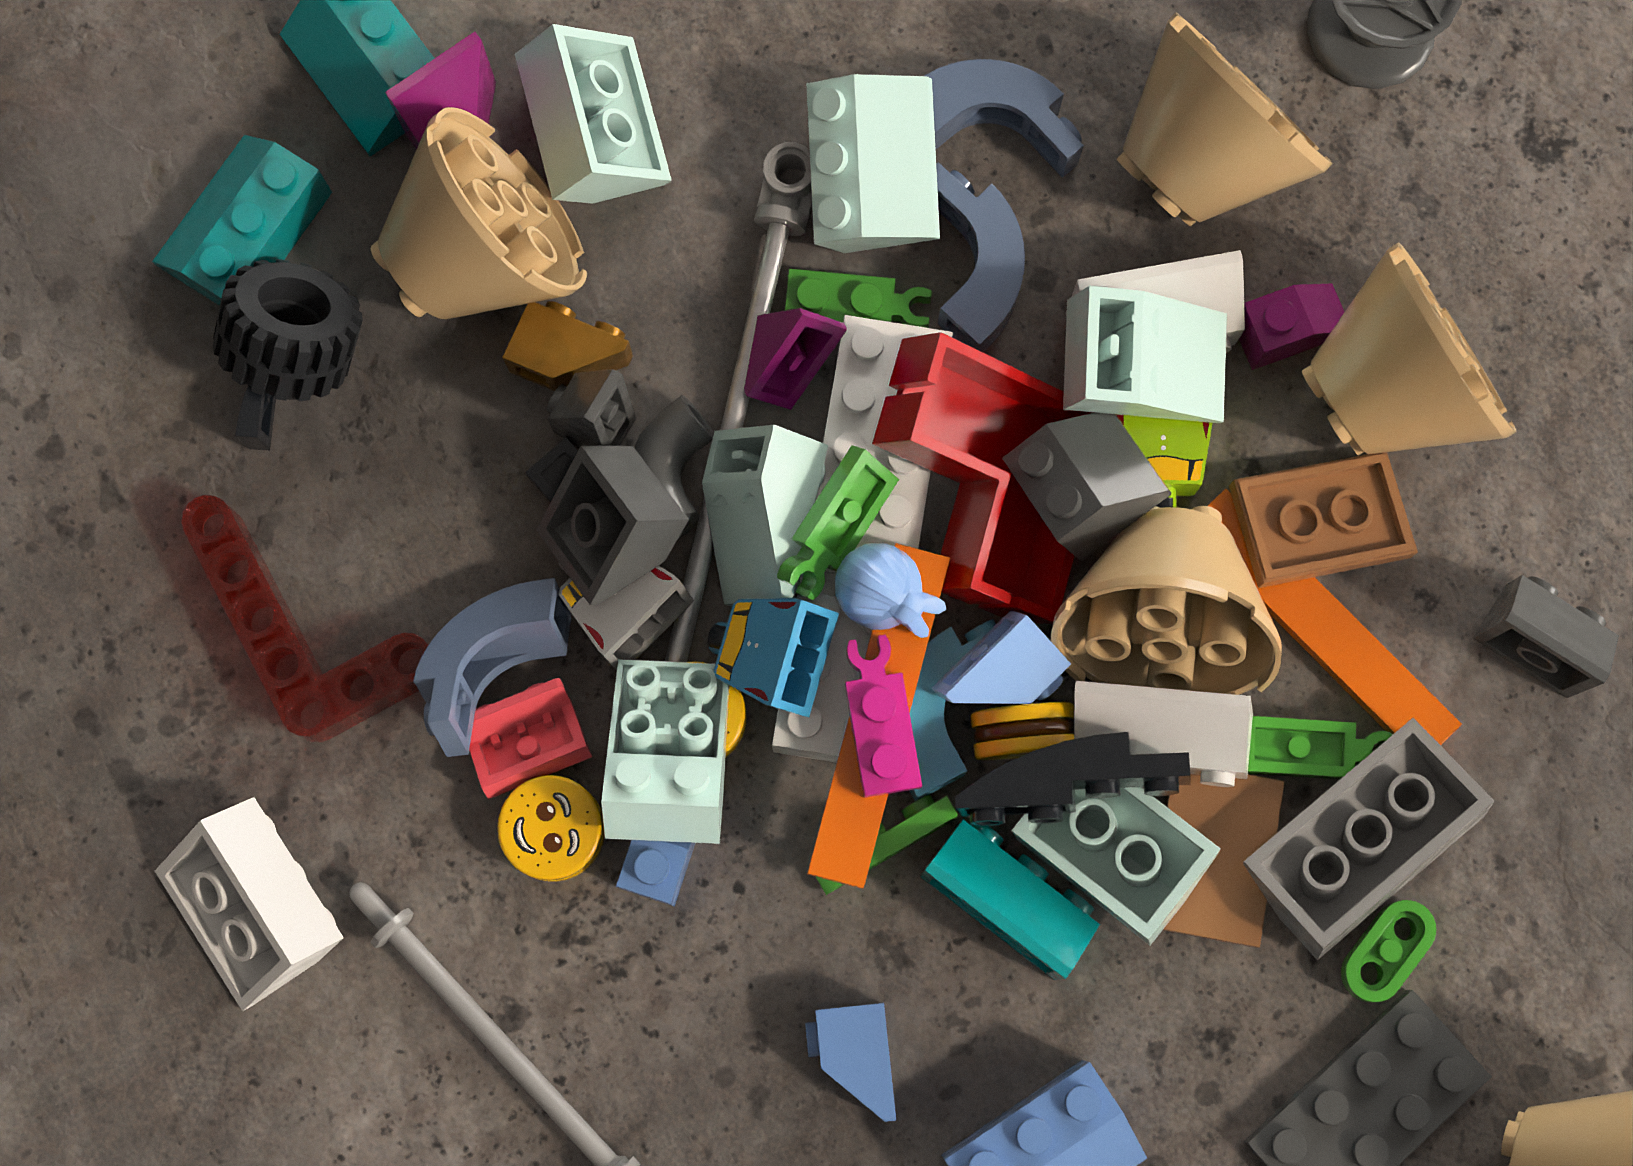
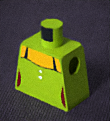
(1174, 449)

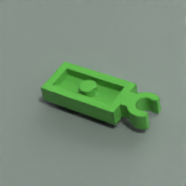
(854, 295)
(837, 520)
(1307, 747)
(921, 820)

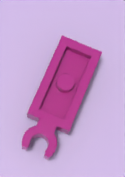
(881, 724)

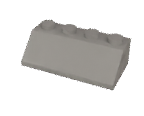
(1366, 837)

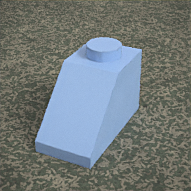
(1006, 666)

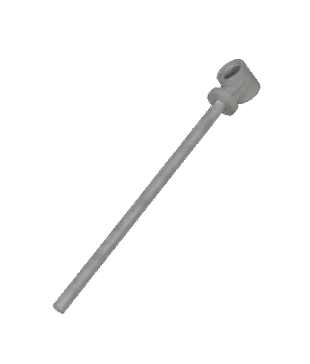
(783, 213)

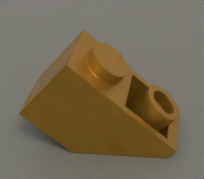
(555, 346)

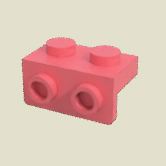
(526, 737)

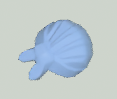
(884, 589)

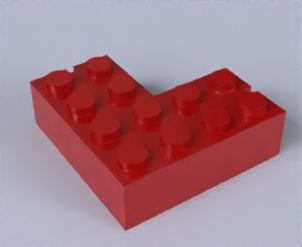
(959, 419)

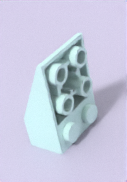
(1144, 356)
(755, 498)
(666, 753)

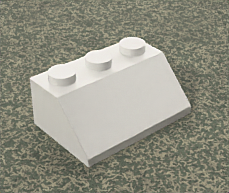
(1202, 281)
(1164, 720)
(248, 902)

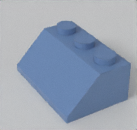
(1058, 1125)

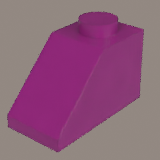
(1289, 322)

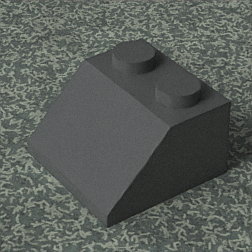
(1086, 479)
(610, 521)
(1549, 637)

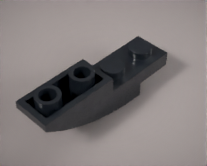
(1047, 779)

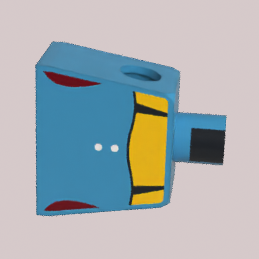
(774, 650)

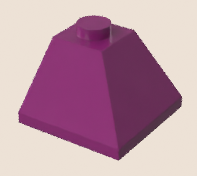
(453, 79)

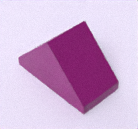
(788, 354)

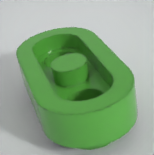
(1388, 953)

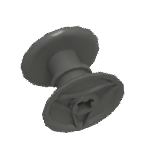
(1376, 40)

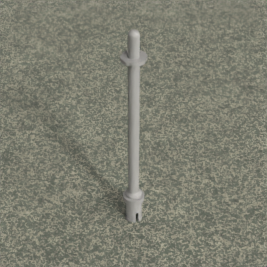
(393, 929)

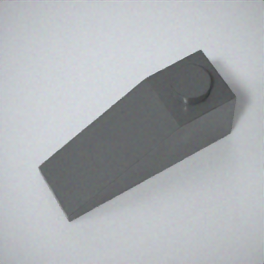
(592, 409)

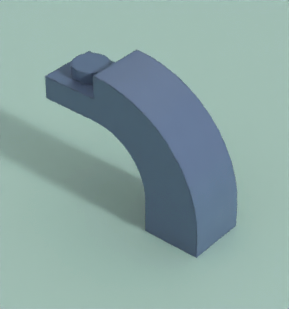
(1007, 96)
(989, 225)
(479, 645)

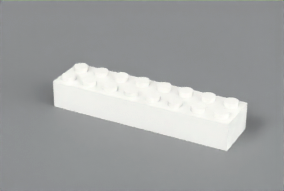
(856, 401)

